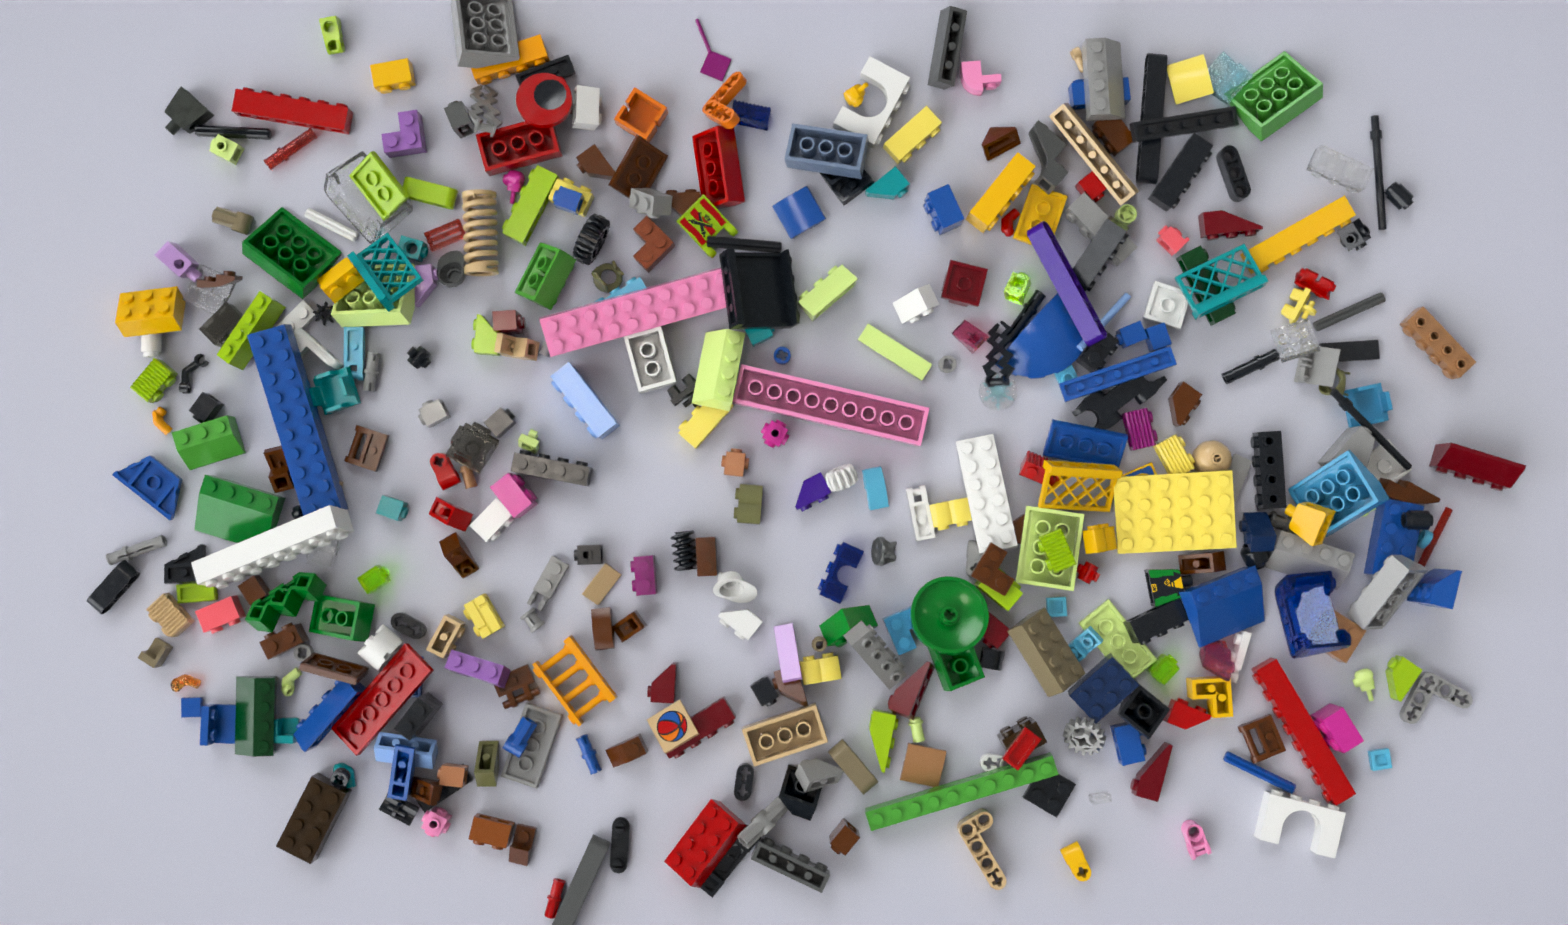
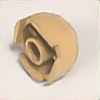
(1212, 456)

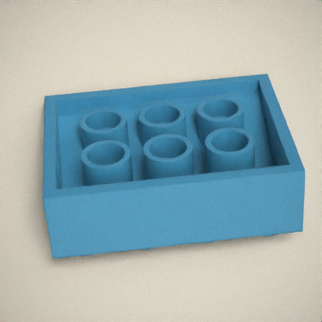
(1343, 487)

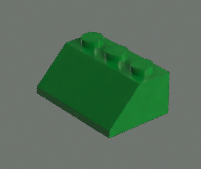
(957, 669)

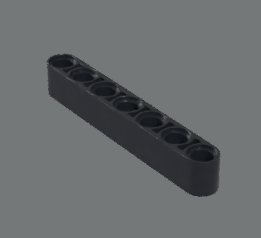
(1151, 108)

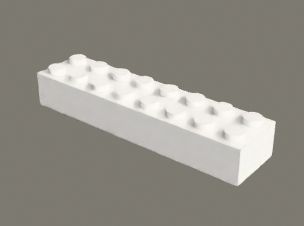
(273, 547)

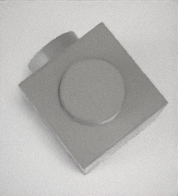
(433, 413)

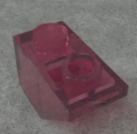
(1217, 659)

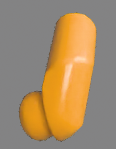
(158, 420)

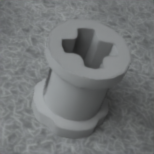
(534, 617)

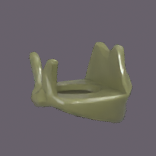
(600, 284)
(1341, 386)

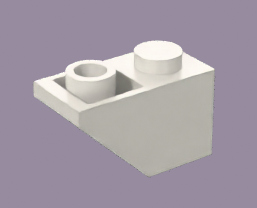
(742, 621)

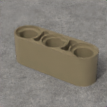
(853, 766)

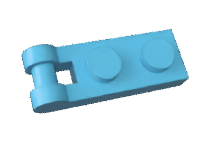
(355, 350)

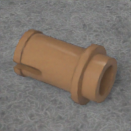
(468, 477)

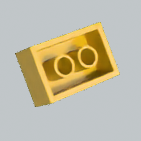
(150, 311)

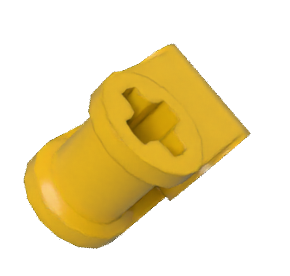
(1075, 859)

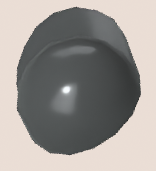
(451, 269)

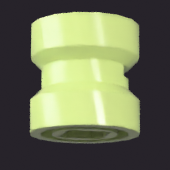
(1128, 213)

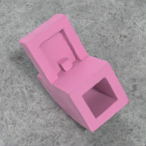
(974, 81)

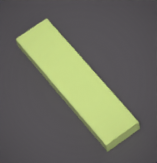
(894, 352)

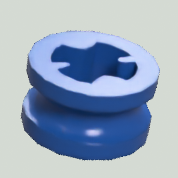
(779, 360)

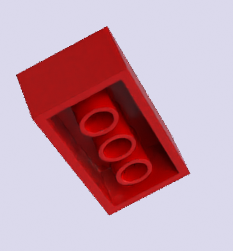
(517, 147)
(705, 843)

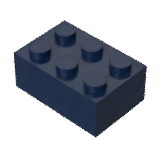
(1103, 688)

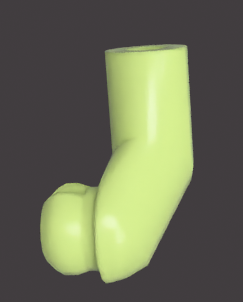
(288, 682)

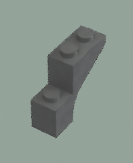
(1048, 148)

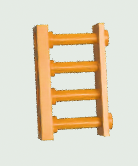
(582, 662)

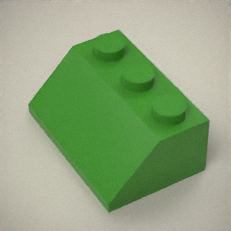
(545, 275)
(209, 442)

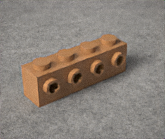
(1437, 343)

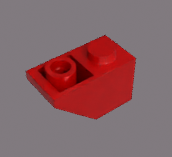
(1184, 715)

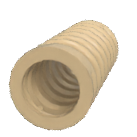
(470, 199)

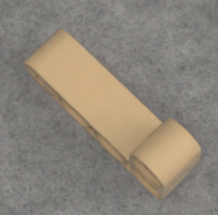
(983, 852)

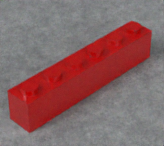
(292, 111)

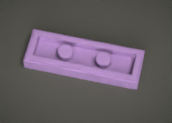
(787, 653)

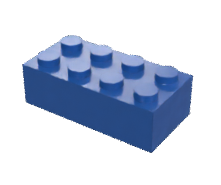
(1389, 536)

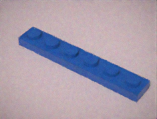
(1117, 374)

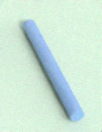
(1109, 315)

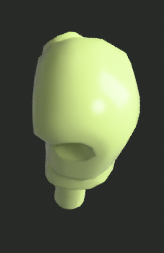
(1365, 681)

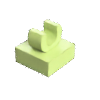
(529, 442)

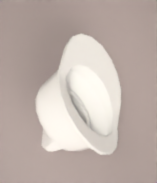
(733, 587)

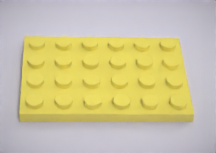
(1175, 512)

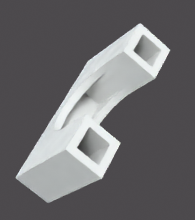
(892, 84)
(1277, 807)

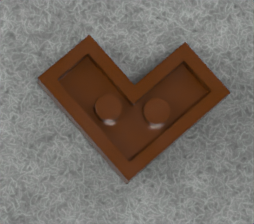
(987, 570)

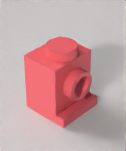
(1171, 239)

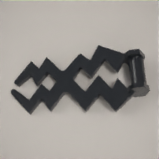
(999, 347)

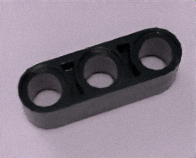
(1230, 182)
(113, 587)

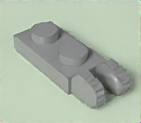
(548, 581)

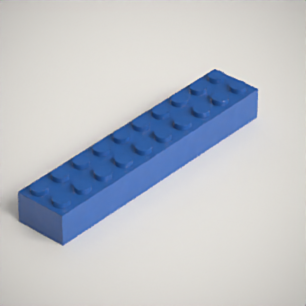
(296, 419)

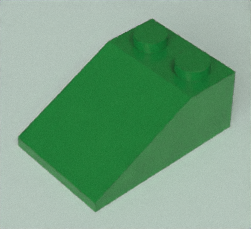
(342, 618)

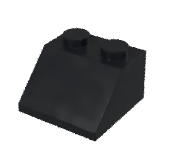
(1143, 711)

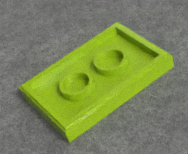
(379, 185)

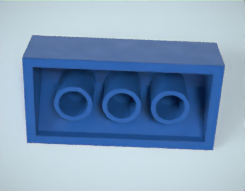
(326, 714)

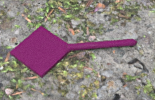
(714, 64)

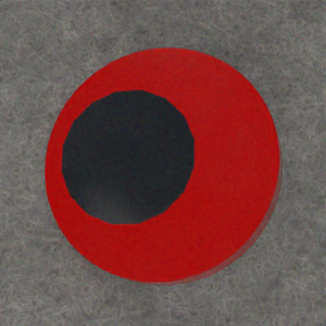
(544, 100)

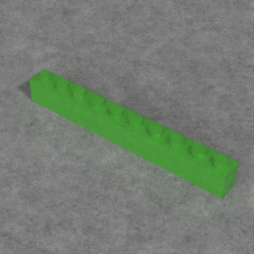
(960, 791)

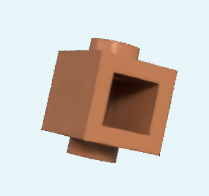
(734, 463)

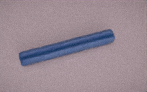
(1259, 772)

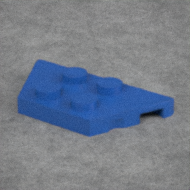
(153, 484)

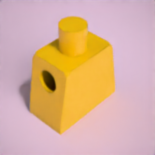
(1310, 521)

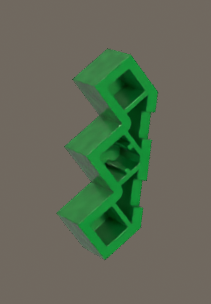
(285, 601)

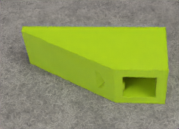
(881, 730)

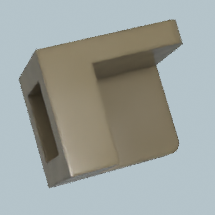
(156, 653)

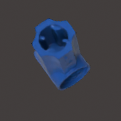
(518, 740)

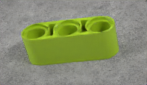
(430, 193)

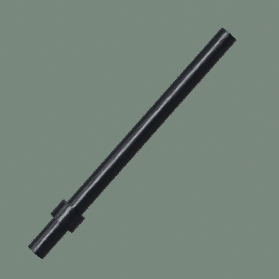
(1375, 136)
(1347, 405)

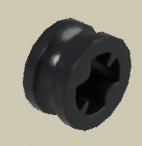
(341, 772)

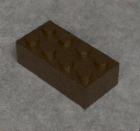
(313, 818)

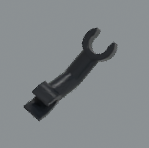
(185, 386)

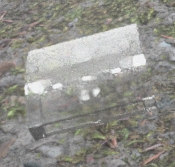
(208, 298)

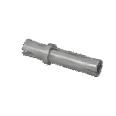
(128, 552)

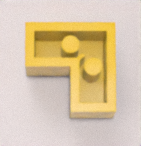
(1215, 690)

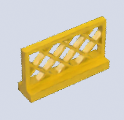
(1077, 470)

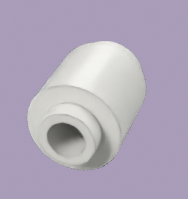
(151, 345)

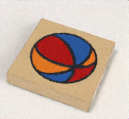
(672, 726)

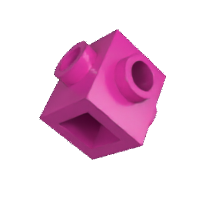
(775, 441)

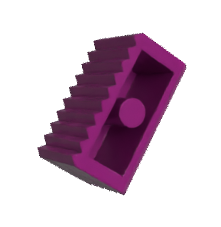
(1139, 429)

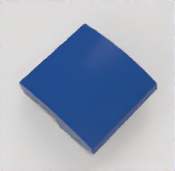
(799, 212)

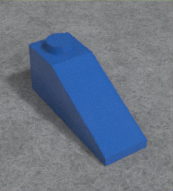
(402, 772)

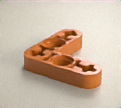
(718, 102)

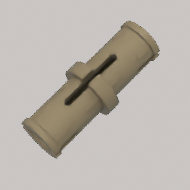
(819, 648)

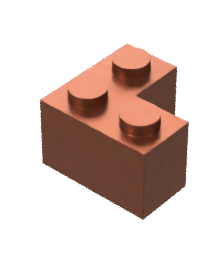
(656, 245)

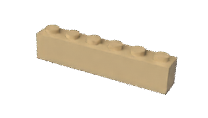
(1094, 153)

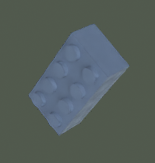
(826, 151)

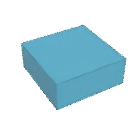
(1056, 606)
(1379, 759)

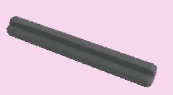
(1349, 311)

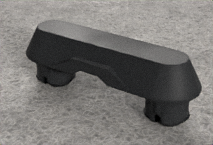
(619, 845)

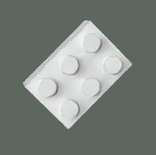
(650, 360)

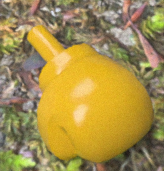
(855, 95)

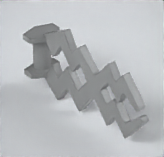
(492, 122)

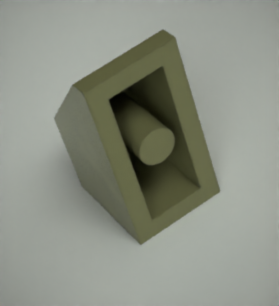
(487, 764)

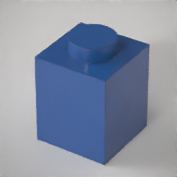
(568, 200)
(1131, 334)
(1157, 337)

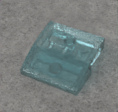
(1227, 77)

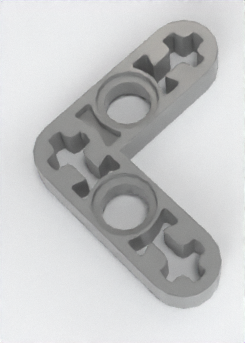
(1433, 688)

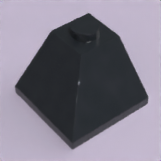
(794, 797)

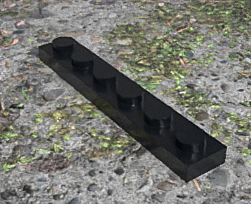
(1183, 124)

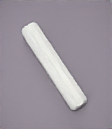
(331, 224)

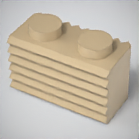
(169, 615)

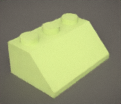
(827, 291)

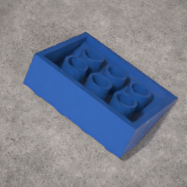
(1224, 605)

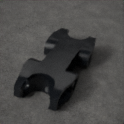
(1106, 405)

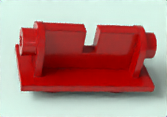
(1307, 279)

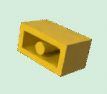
(393, 75)

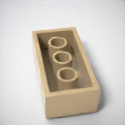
(784, 734)

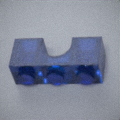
(845, 556)

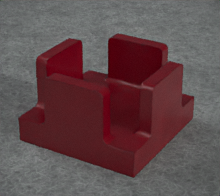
(963, 284)

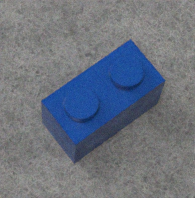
(1128, 744)

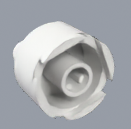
(380, 648)

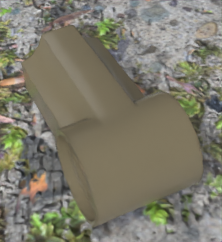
(236, 221)

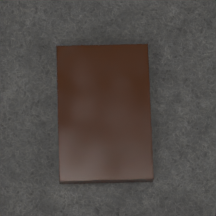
(638, 167)
(334, 668)

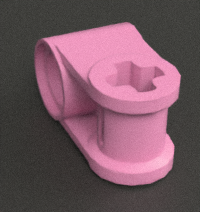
(1196, 842)

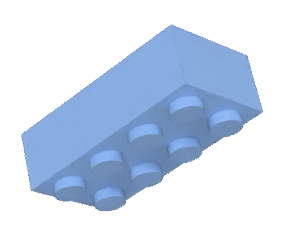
(584, 400)

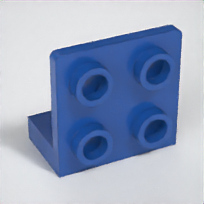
(217, 724)

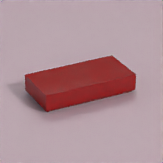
(1021, 748)

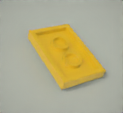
(1039, 208)

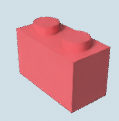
(220, 614)

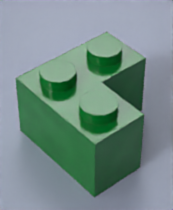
(845, 620)

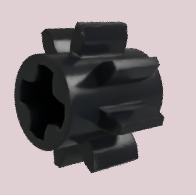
(322, 309)
(419, 357)

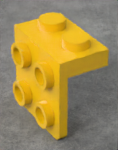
(340, 280)

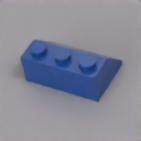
(1437, 589)

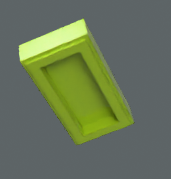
(195, 593)

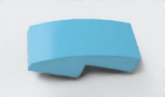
(875, 488)
(1085, 643)

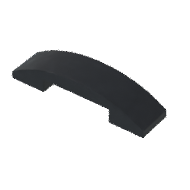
(725, 867)

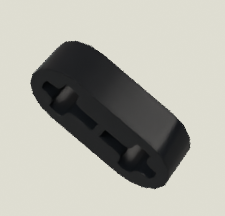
(410, 622)
(738, 782)

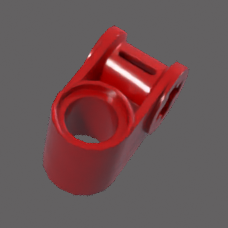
(446, 474)

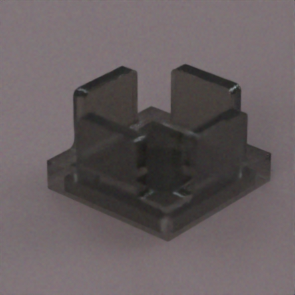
(472, 446)

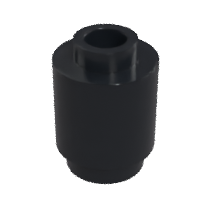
(1399, 196)
(1416, 520)

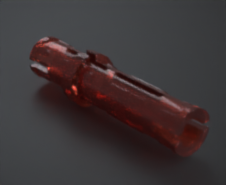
(290, 148)

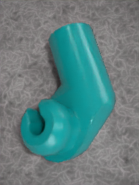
(351, 783)

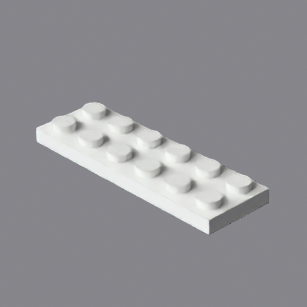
(986, 492)

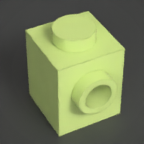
(226, 149)

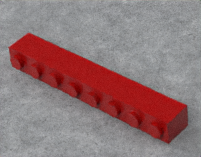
(1303, 731)

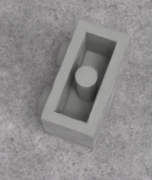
(650, 202)

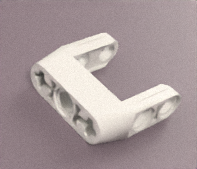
(307, 342)

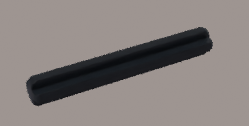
(233, 132)
(744, 244)

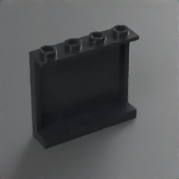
(759, 290)

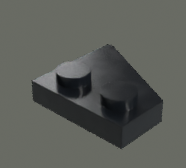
(181, 569)

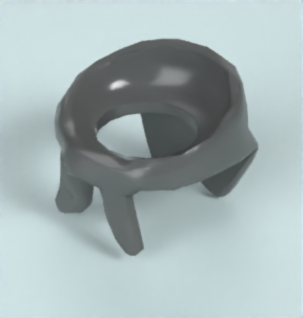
(883, 551)

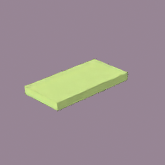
(1116, 640)

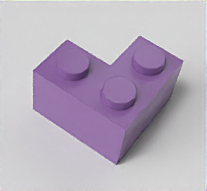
(409, 139)

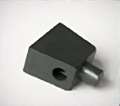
(186, 112)

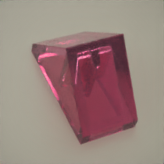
(969, 336)

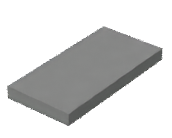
(531, 765)

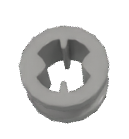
(941, 363)
(297, 651)

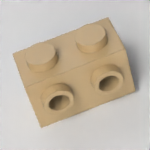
(446, 636)

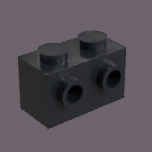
(1094, 356)

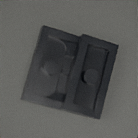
(846, 187)

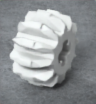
(841, 477)

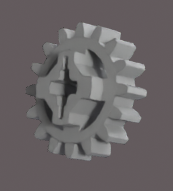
(1084, 736)

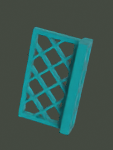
(374, 282)
(1224, 297)

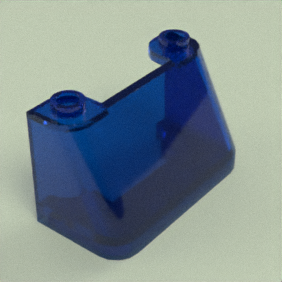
(1309, 614)

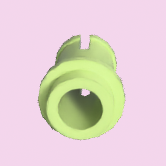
(916, 729)

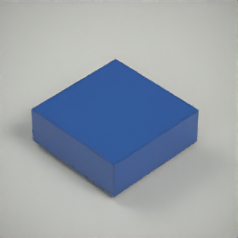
(191, 706)

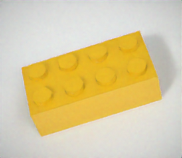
(997, 197)

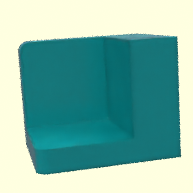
(284, 730)

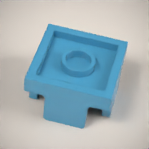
(1370, 402)

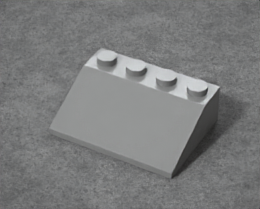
(484, 32)

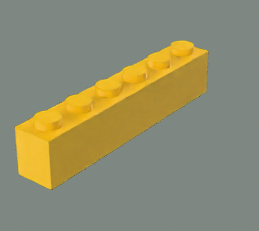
(1301, 233)

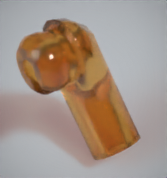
(183, 680)

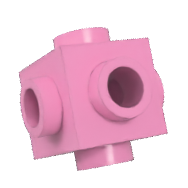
(441, 817)

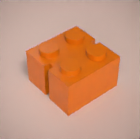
(643, 115)

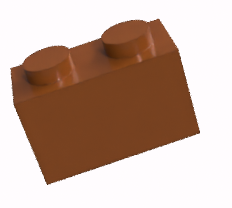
(491, 831)

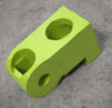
(332, 34)

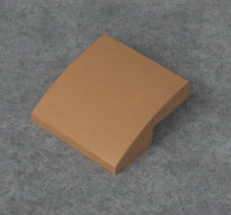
(923, 765)

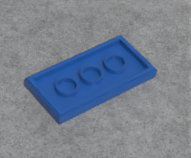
(1084, 444)

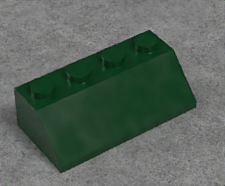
(255, 715)

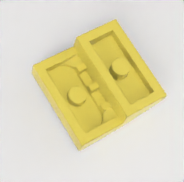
(1189, 79)

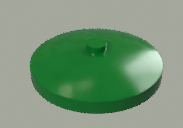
(949, 615)

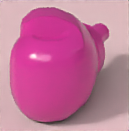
(514, 180)

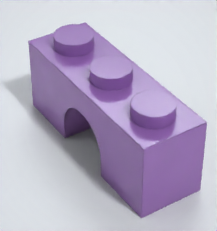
(477, 668)

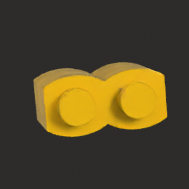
(1099, 538)

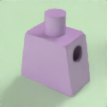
(174, 256)

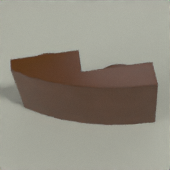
(220, 280)
(602, 628)

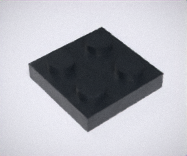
(1050, 793)

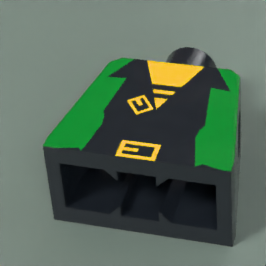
(1165, 585)

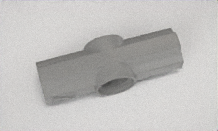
(762, 823)

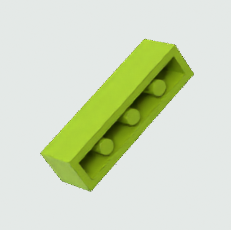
(530, 205)
(258, 317)

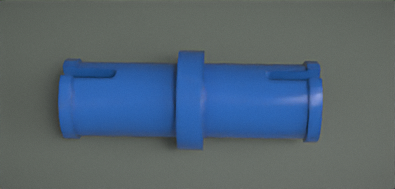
(588, 754)

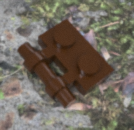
(518, 679)

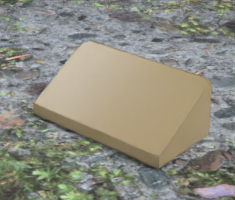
(601, 584)

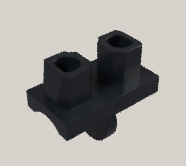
(677, 396)
(399, 809)

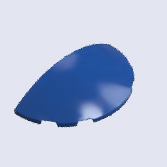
(1045, 343)

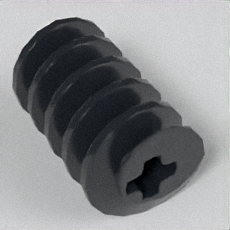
(684, 550)

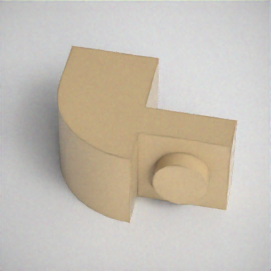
(516, 347)

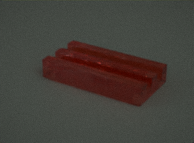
(442, 228)

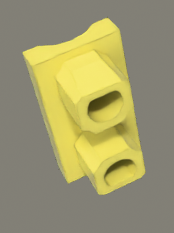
(1301, 298)

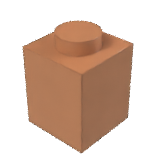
(453, 775)

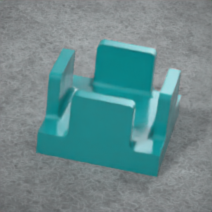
(334, 391)

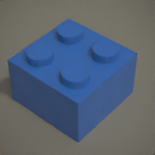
(943, 210)

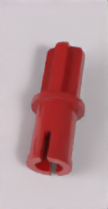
(554, 898)

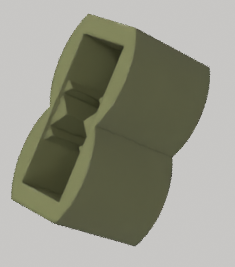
(749, 504)

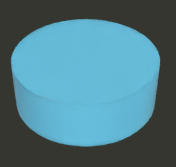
(1424, 538)

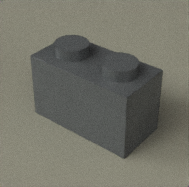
(459, 119)

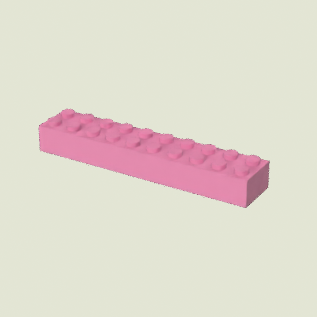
(633, 312)
(830, 405)

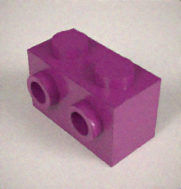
(645, 575)

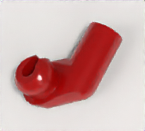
(1007, 222)

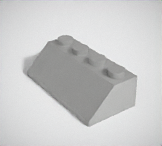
(1103, 79)
(1296, 556)
(1386, 592)

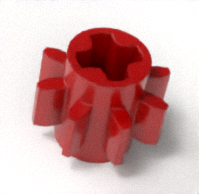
(1088, 572)

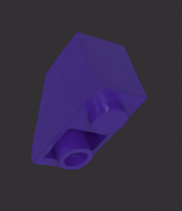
(812, 489)

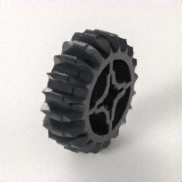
(591, 239)

